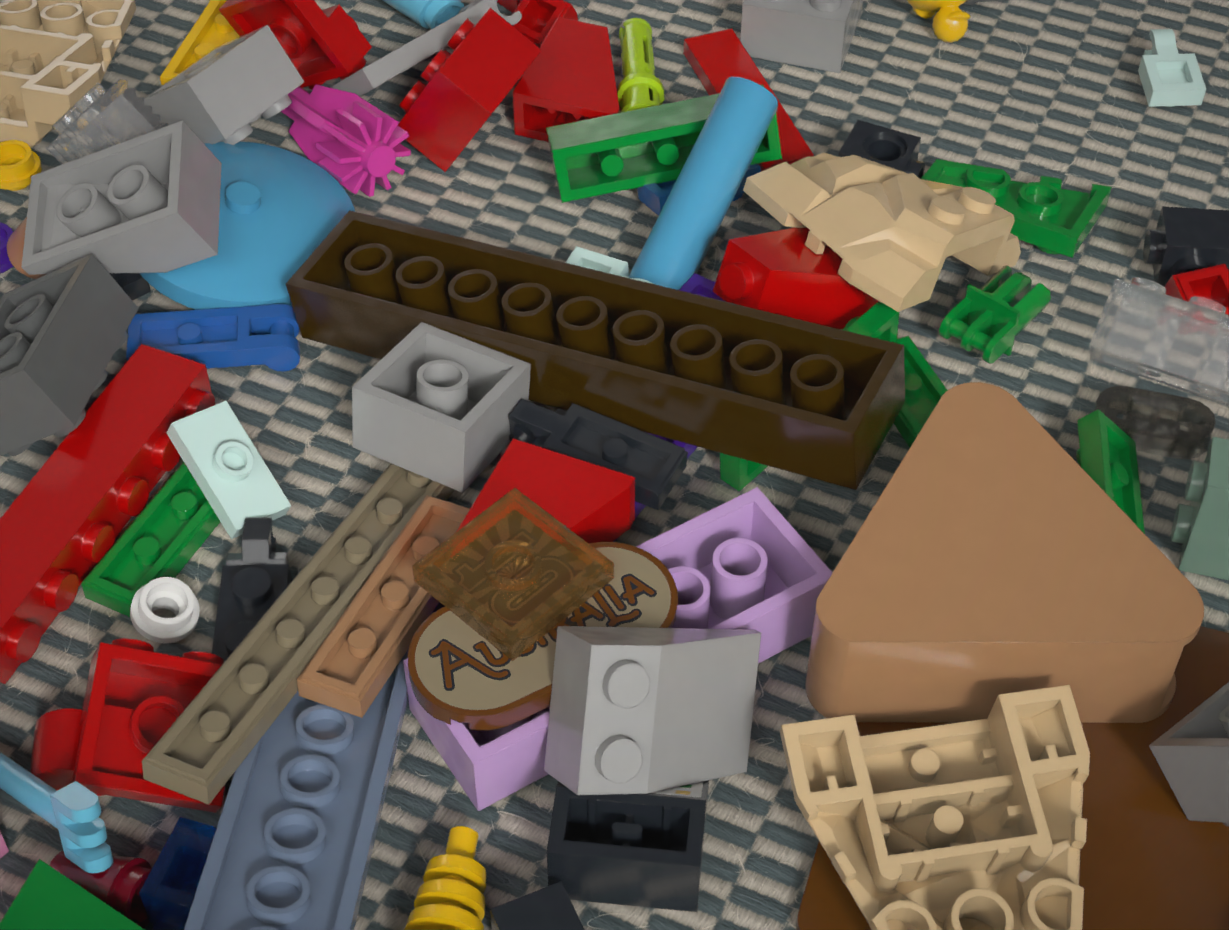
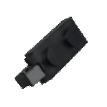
(604, 443)
(249, 585)

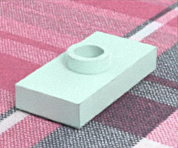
(227, 467)

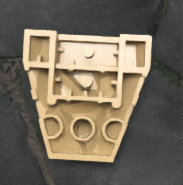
(53, 58)
(886, 223)
(954, 817)

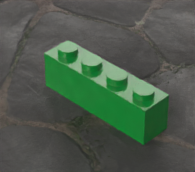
(635, 147)

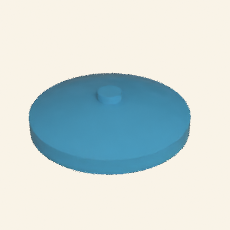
(270, 222)

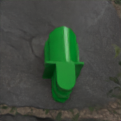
(995, 313)

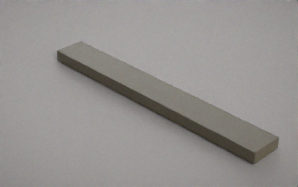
(263, 671)

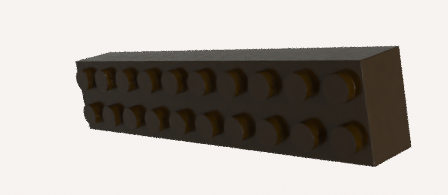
(615, 345)

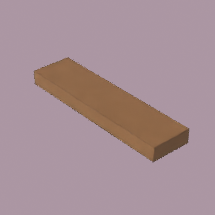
(381, 617)

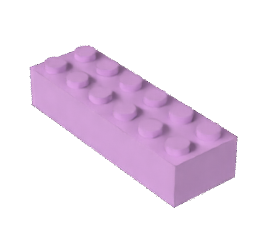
(730, 572)

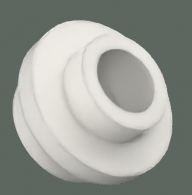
(165, 594)

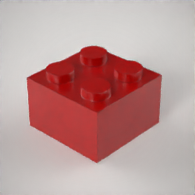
(465, 86)

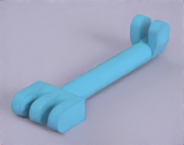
(70, 810)

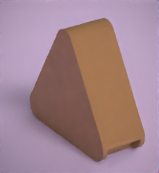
(997, 577)

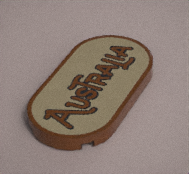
(474, 683)

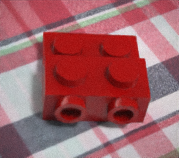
(316, 40)
(128, 709)

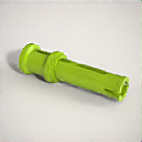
(640, 85)

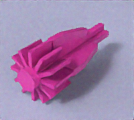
(346, 137)

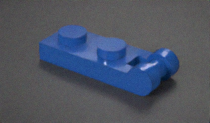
(222, 335)

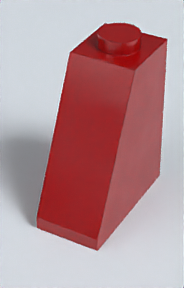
(566, 80)
(788, 279)
(579, 494)

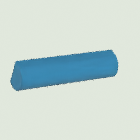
(706, 184)

